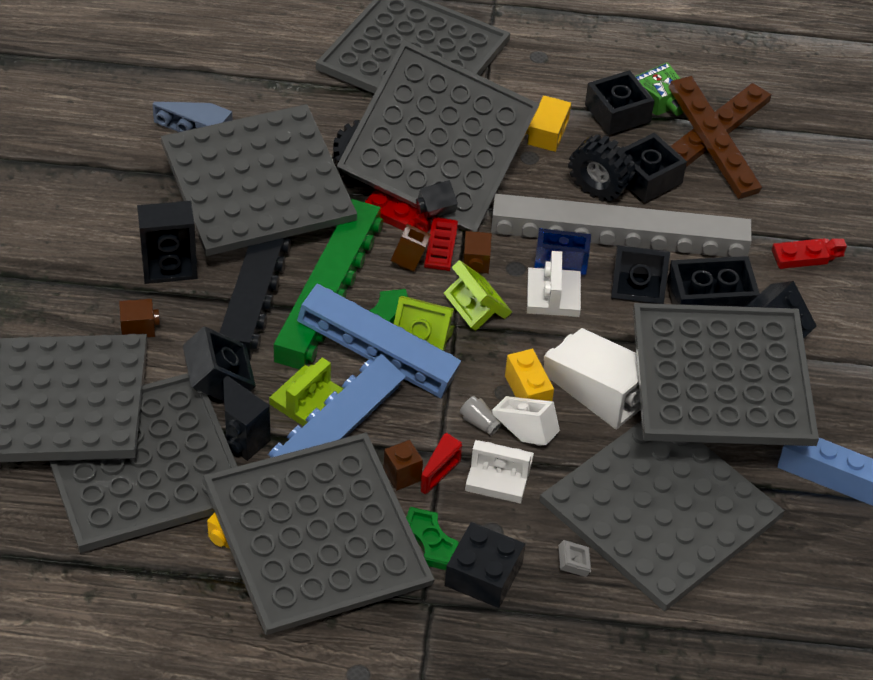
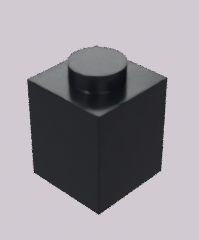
(437, 200)

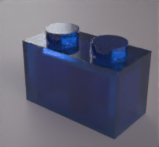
(573, 245)

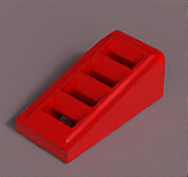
(442, 229)
(442, 461)

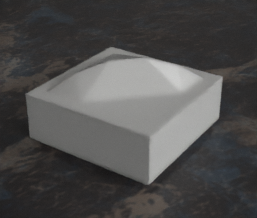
(574, 558)

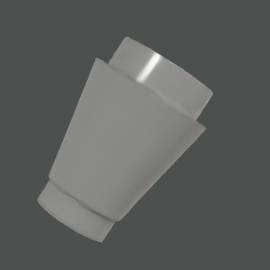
(479, 414)

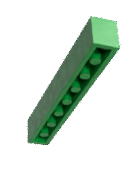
(335, 271)

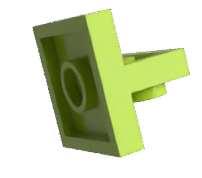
(475, 297)
(425, 320)
(305, 391)

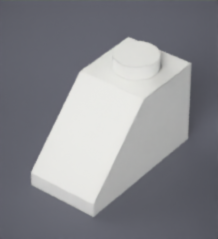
(528, 419)

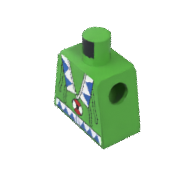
(656, 83)

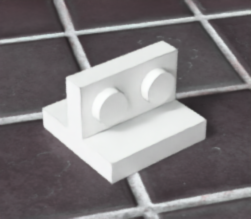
(553, 289)
(499, 471)

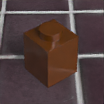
(410, 247)
(477, 251)
(138, 317)
(403, 465)

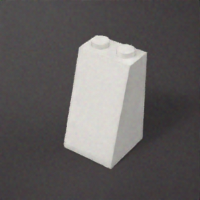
(597, 375)

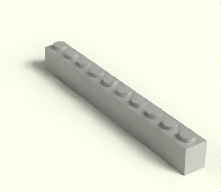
(624, 225)

